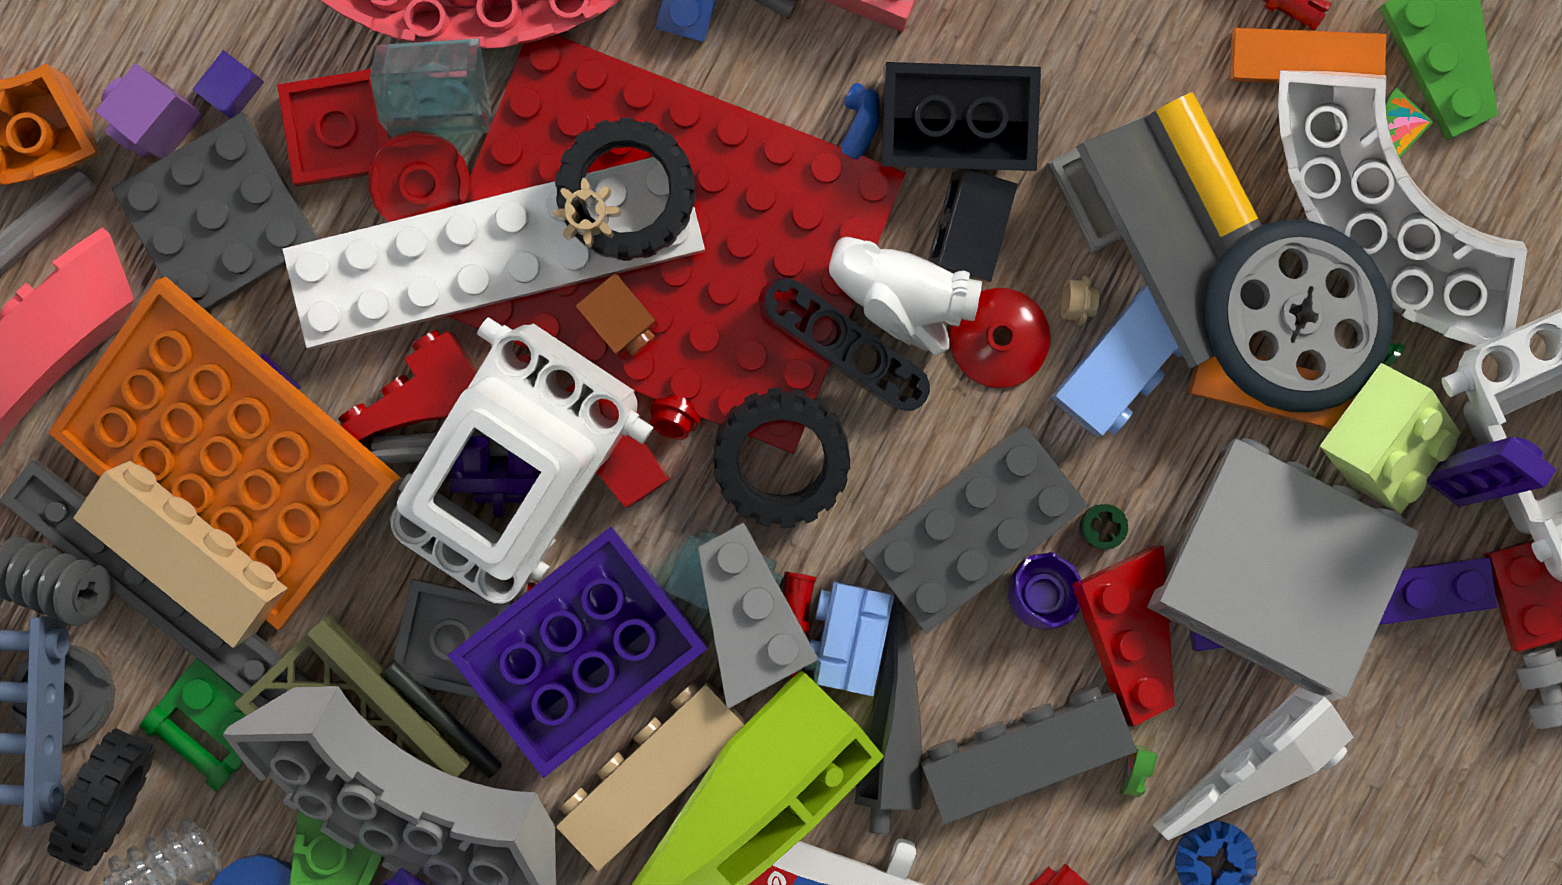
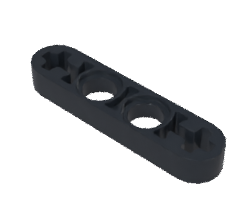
(842, 348)

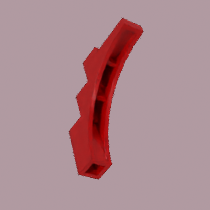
(444, 373)

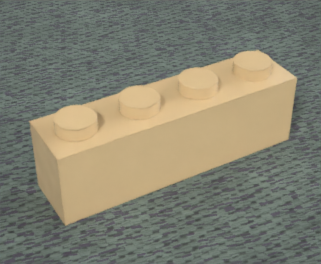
(180, 552)
(651, 775)

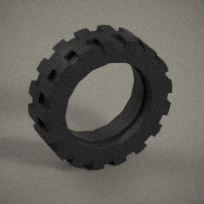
(662, 147)
(795, 506)
(100, 799)

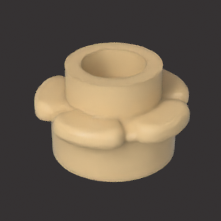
(1079, 300)

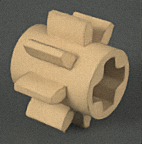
(588, 198)

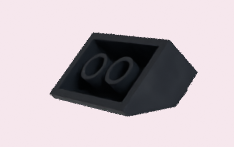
(960, 116)

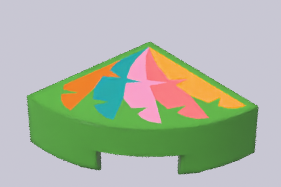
(1404, 120)
(1137, 768)

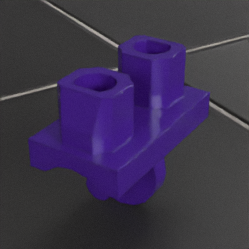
(492, 478)

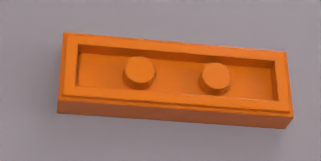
(1262, 53)

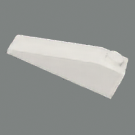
(1281, 750)

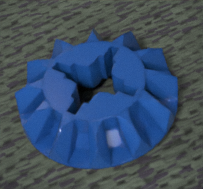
(1206, 841)

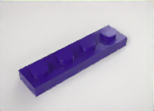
(1491, 471)

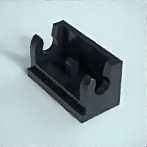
(972, 223)

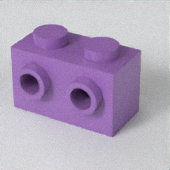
(146, 113)

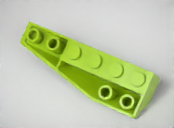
(764, 790)

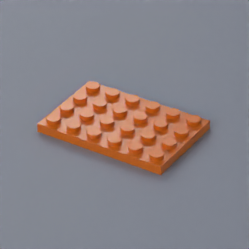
(227, 440)

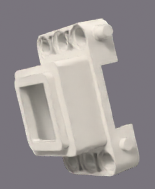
(1518, 383)
(539, 423)

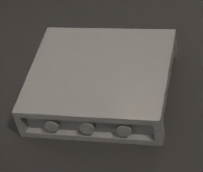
(1286, 570)

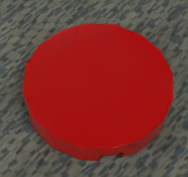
(417, 175)

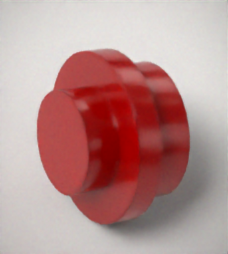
(674, 417)

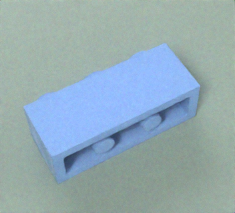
(1118, 368)

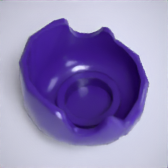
(1043, 591)

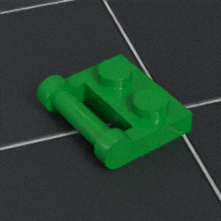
(211, 705)

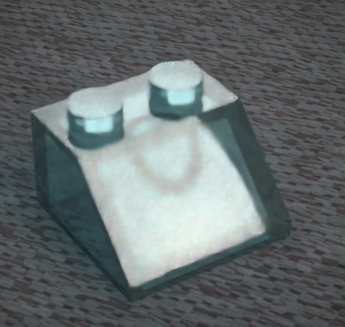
(431, 87)

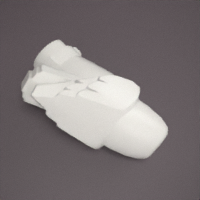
(904, 292)

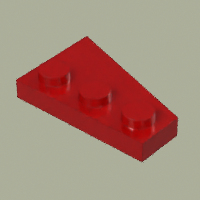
(1128, 635)

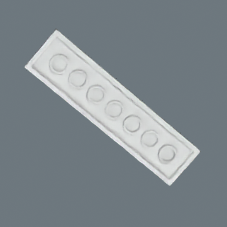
(468, 256)

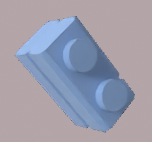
(850, 637)

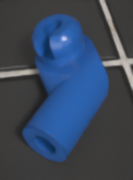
(866, 121)

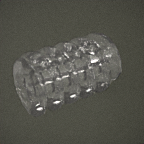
(176, 863)

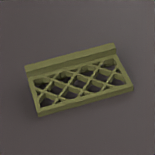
(363, 676)

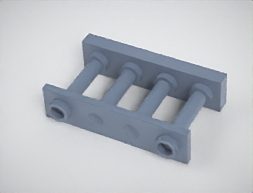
(42, 744)

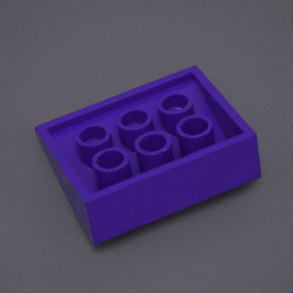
(578, 651)

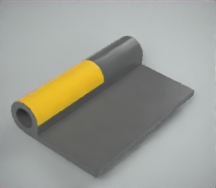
(1175, 212)

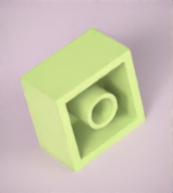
(1391, 438)

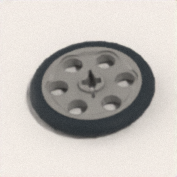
(1232, 323)

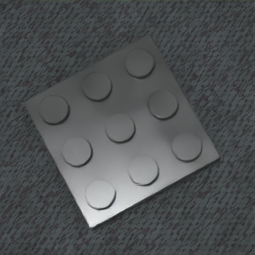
(215, 213)

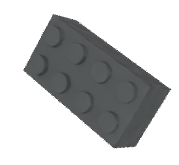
(974, 528)

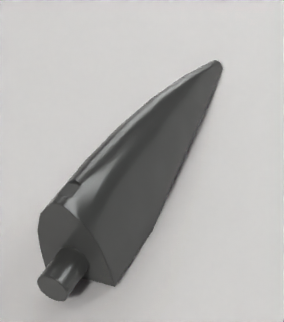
(895, 732)

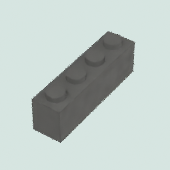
(1028, 754)

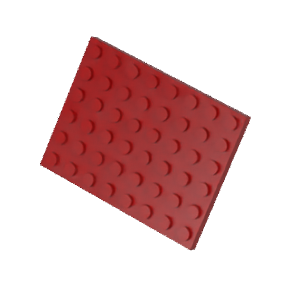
(765, 211)

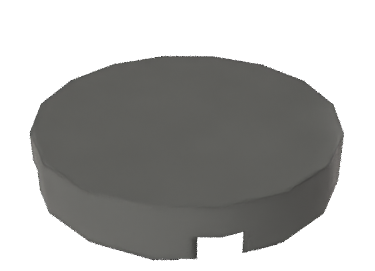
(87, 695)

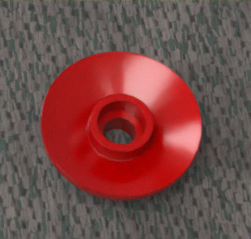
(995, 364)

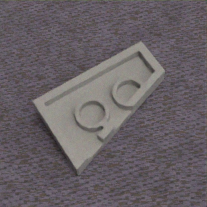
(750, 617)

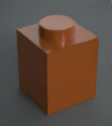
(618, 317)

